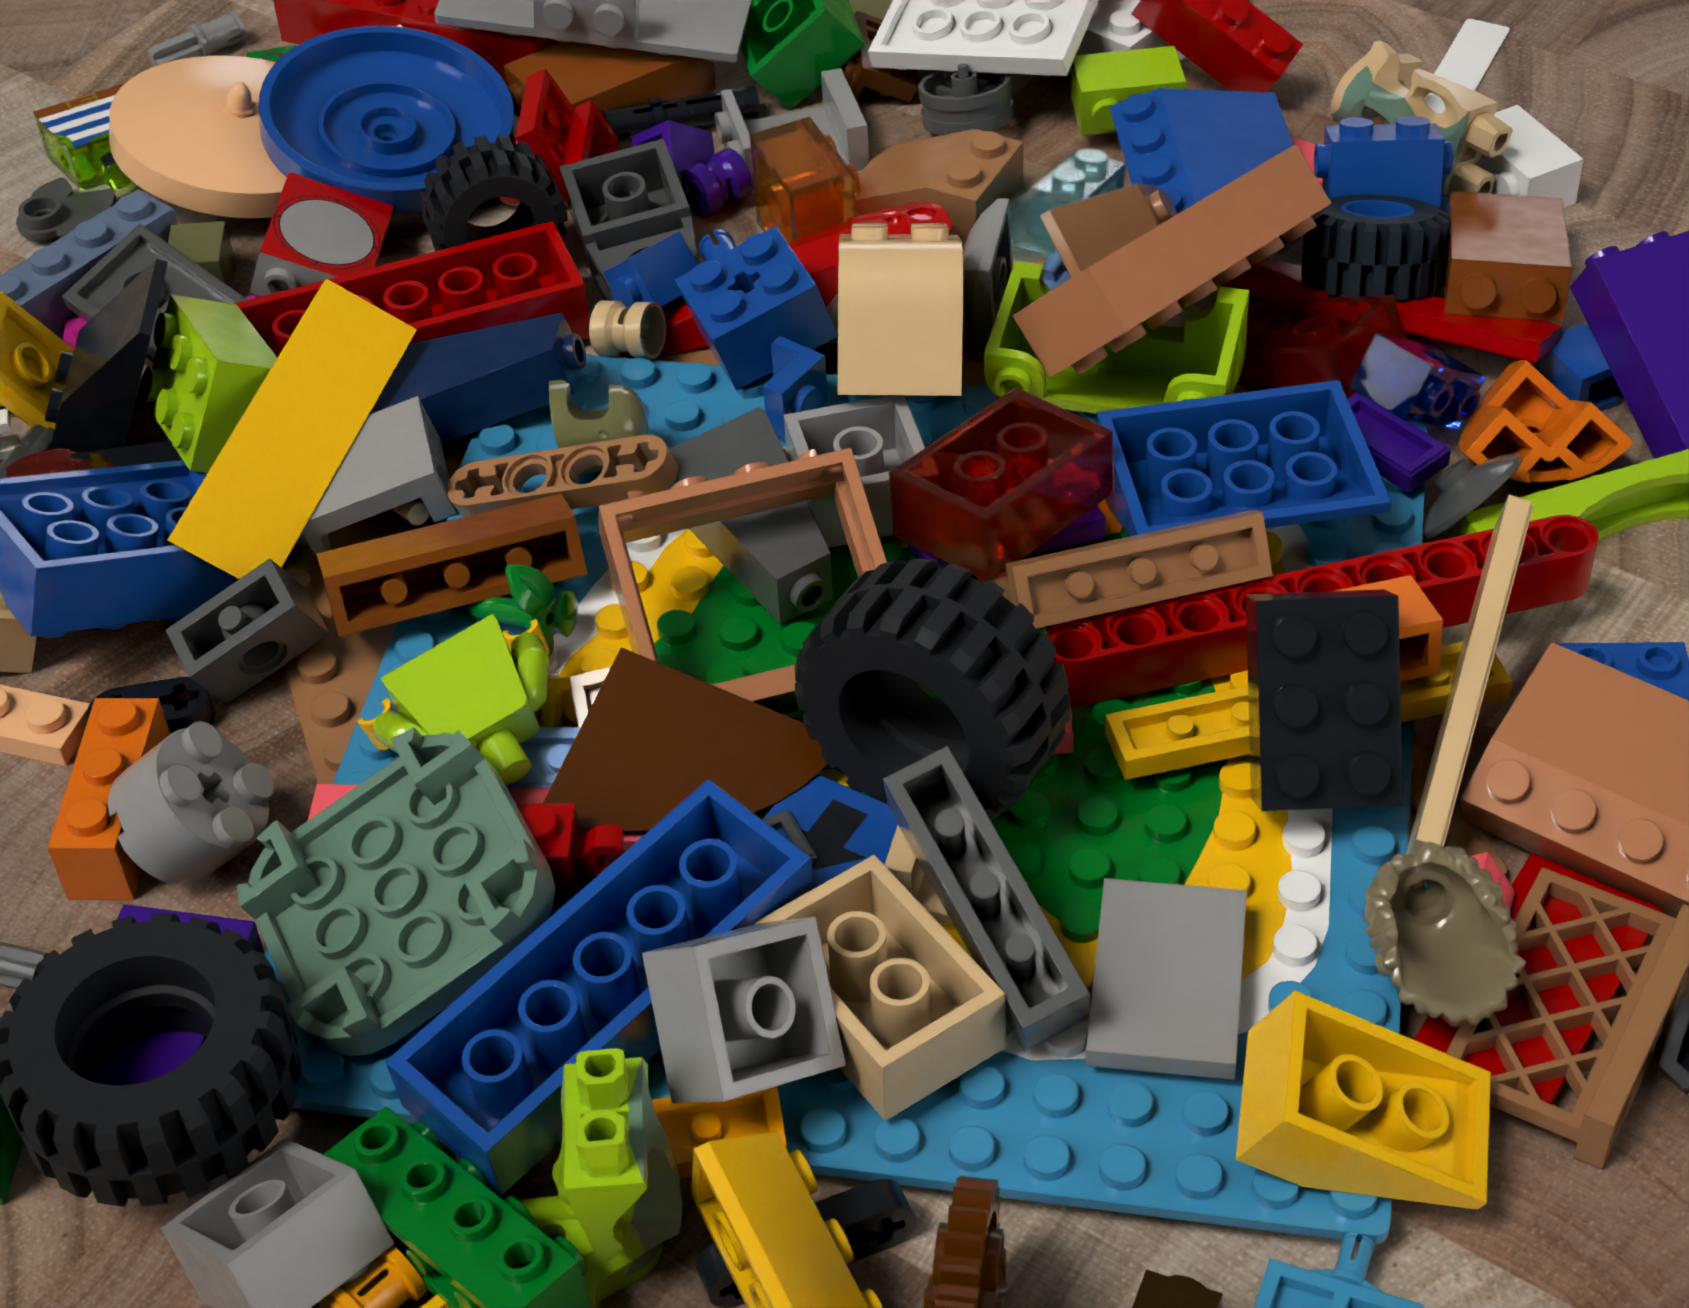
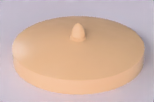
(195, 136)

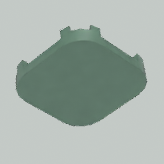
(398, 894)

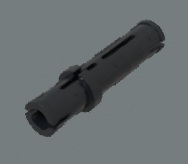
(691, 111)

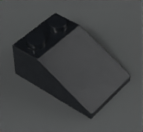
(106, 368)

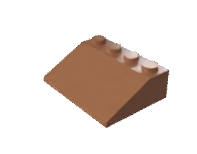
(1592, 777)

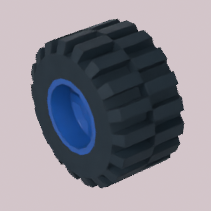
(1376, 247)

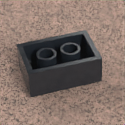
(1324, 699)

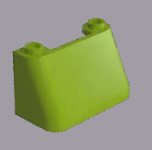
(1155, 369)

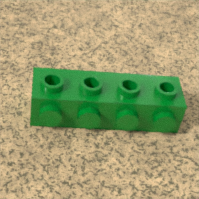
(456, 1229)

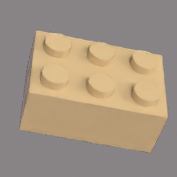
(900, 987)

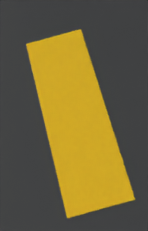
(293, 434)

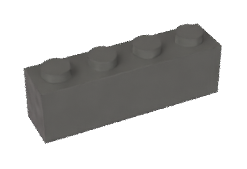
(987, 897)

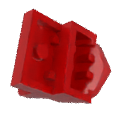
(559, 130)

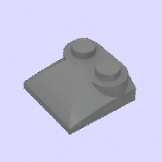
(985, 274)

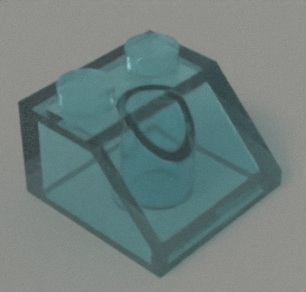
(1076, 176)

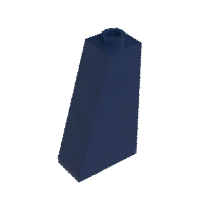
(486, 373)

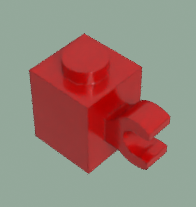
(569, 854)

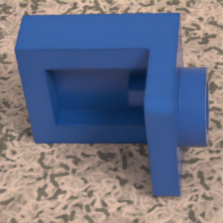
(796, 382)

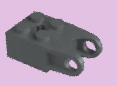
(626, 205)

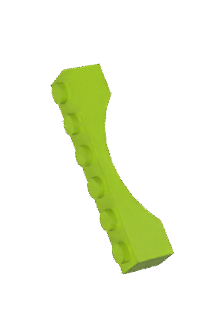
(1610, 500)

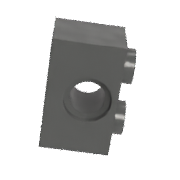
(247, 631)

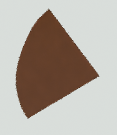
(664, 735)

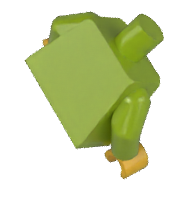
(472, 684)

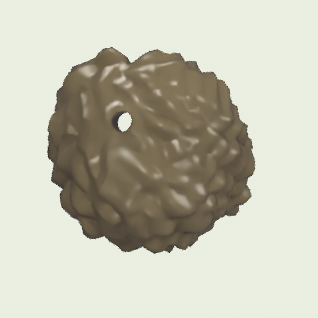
(1444, 941)

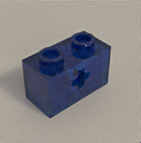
(1418, 382)

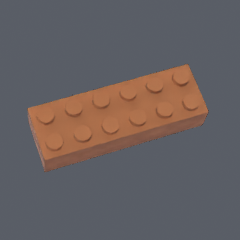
(1172, 263)

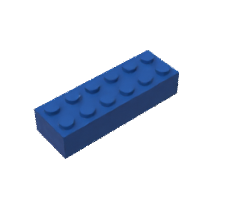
(495, 1057)

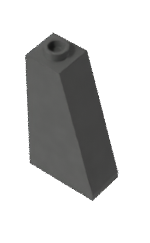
(772, 551)

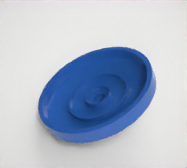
(379, 109)

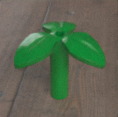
(531, 600)

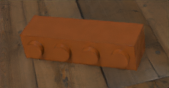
(448, 563)

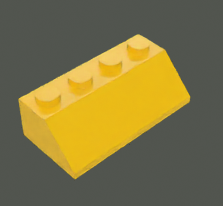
(770, 1228)

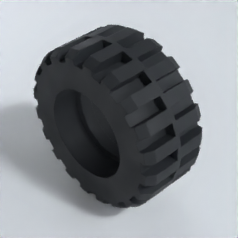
(963, 647)
(166, 1130)

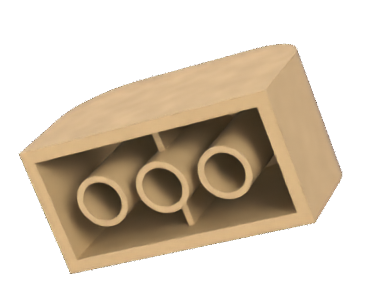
(900, 311)

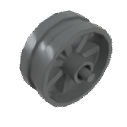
(965, 101)

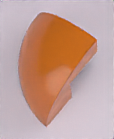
(1543, 426)

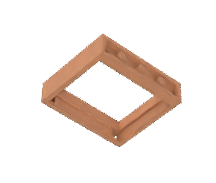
(748, 491)

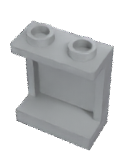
(387, 465)

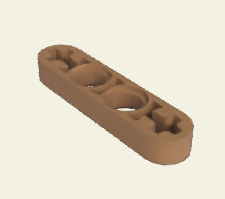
(627, 463)

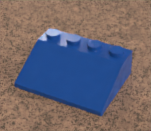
(1197, 138)
(1262, 450)
(97, 551)

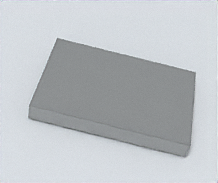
(1167, 979)

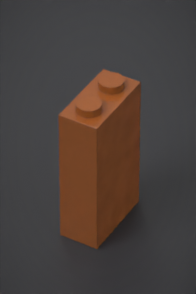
(611, 75)
(1507, 257)

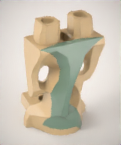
(1394, 86)

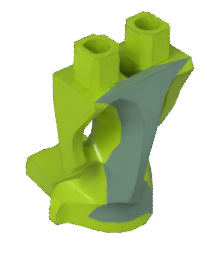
(612, 1173)

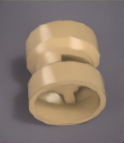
(627, 329)

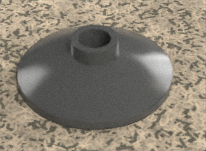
(1466, 489)

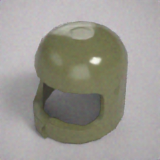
(576, 426)

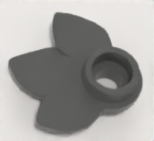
(57, 210)

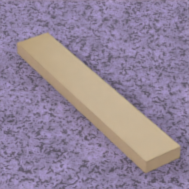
(1471, 676)

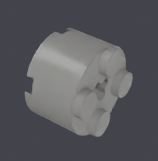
(190, 804)

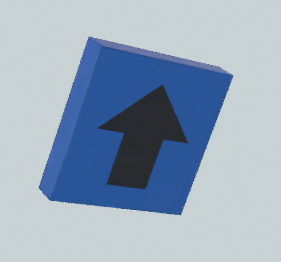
(838, 825)

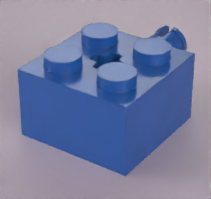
(749, 299)

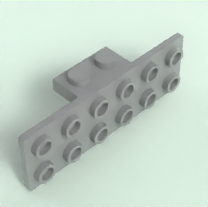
(666, 27)

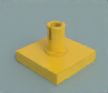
(27, 363)

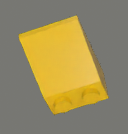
(1362, 1109)

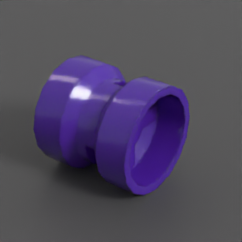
(717, 182)

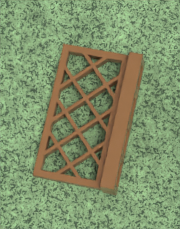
(1139, 569)
(1638, 1016)

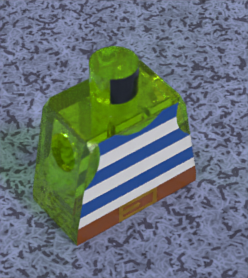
(78, 140)

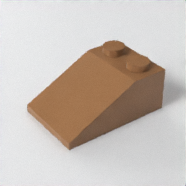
(955, 170)
(1105, 222)

